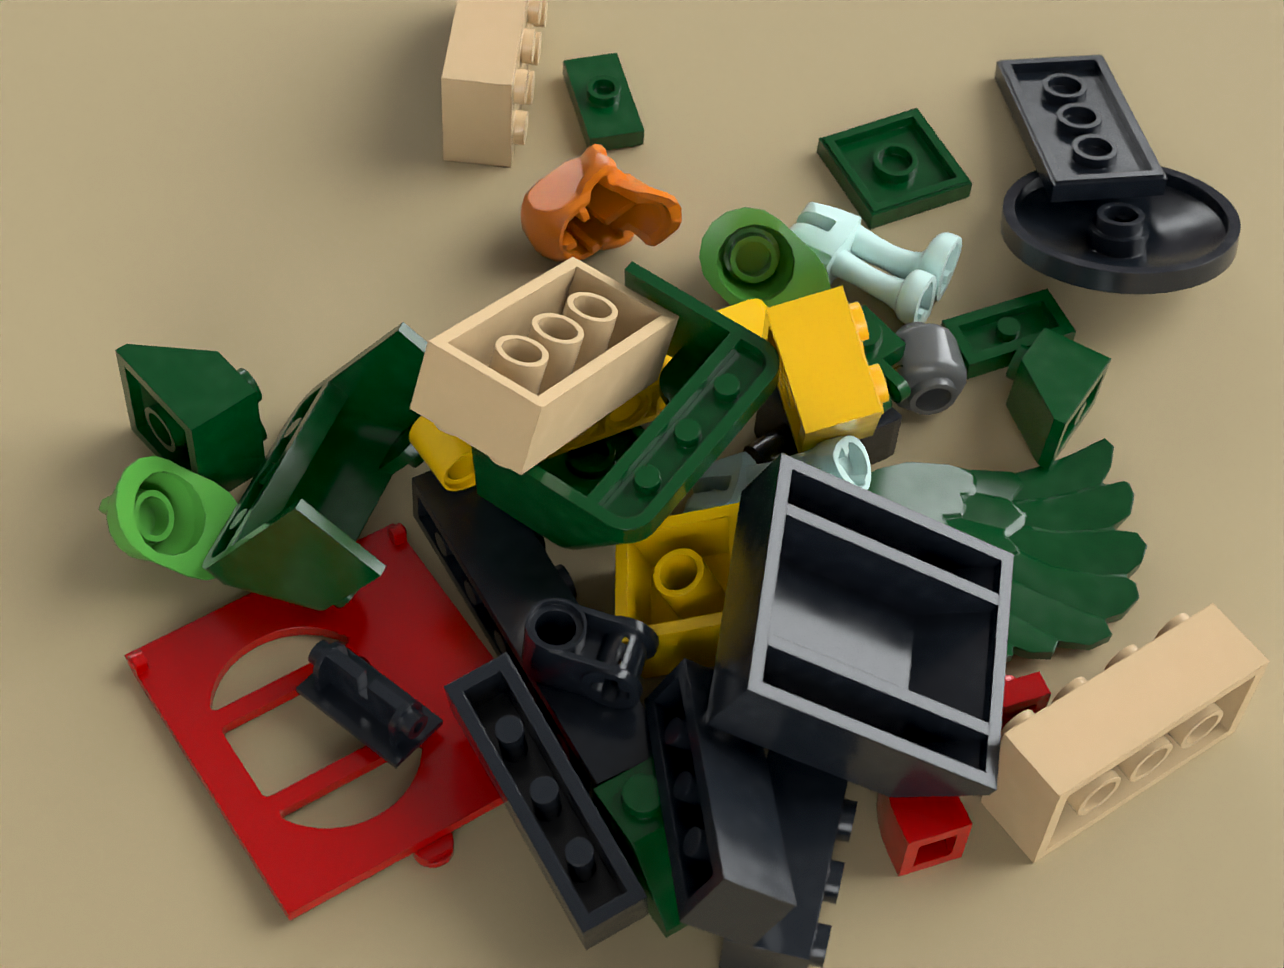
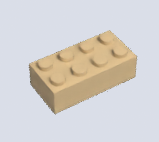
(489, 78)
(542, 364)
(1122, 729)

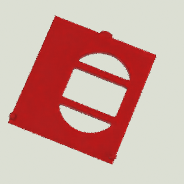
(401, 629)

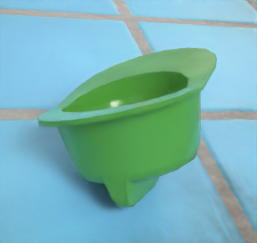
(759, 257)
(167, 515)

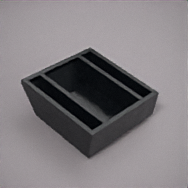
(862, 637)

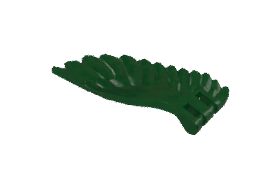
(1062, 533)

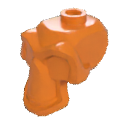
(594, 208)

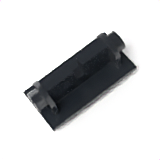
(366, 703)

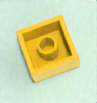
(824, 368)
(678, 585)

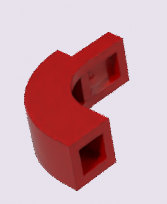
(936, 829)

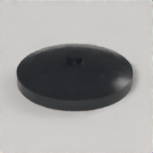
(1124, 242)

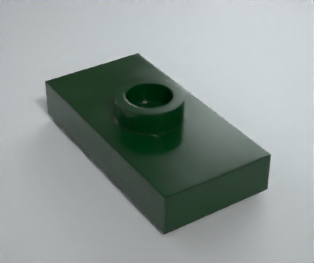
(603, 101)

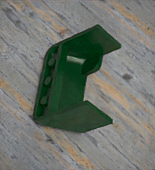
(710, 393)
(322, 481)

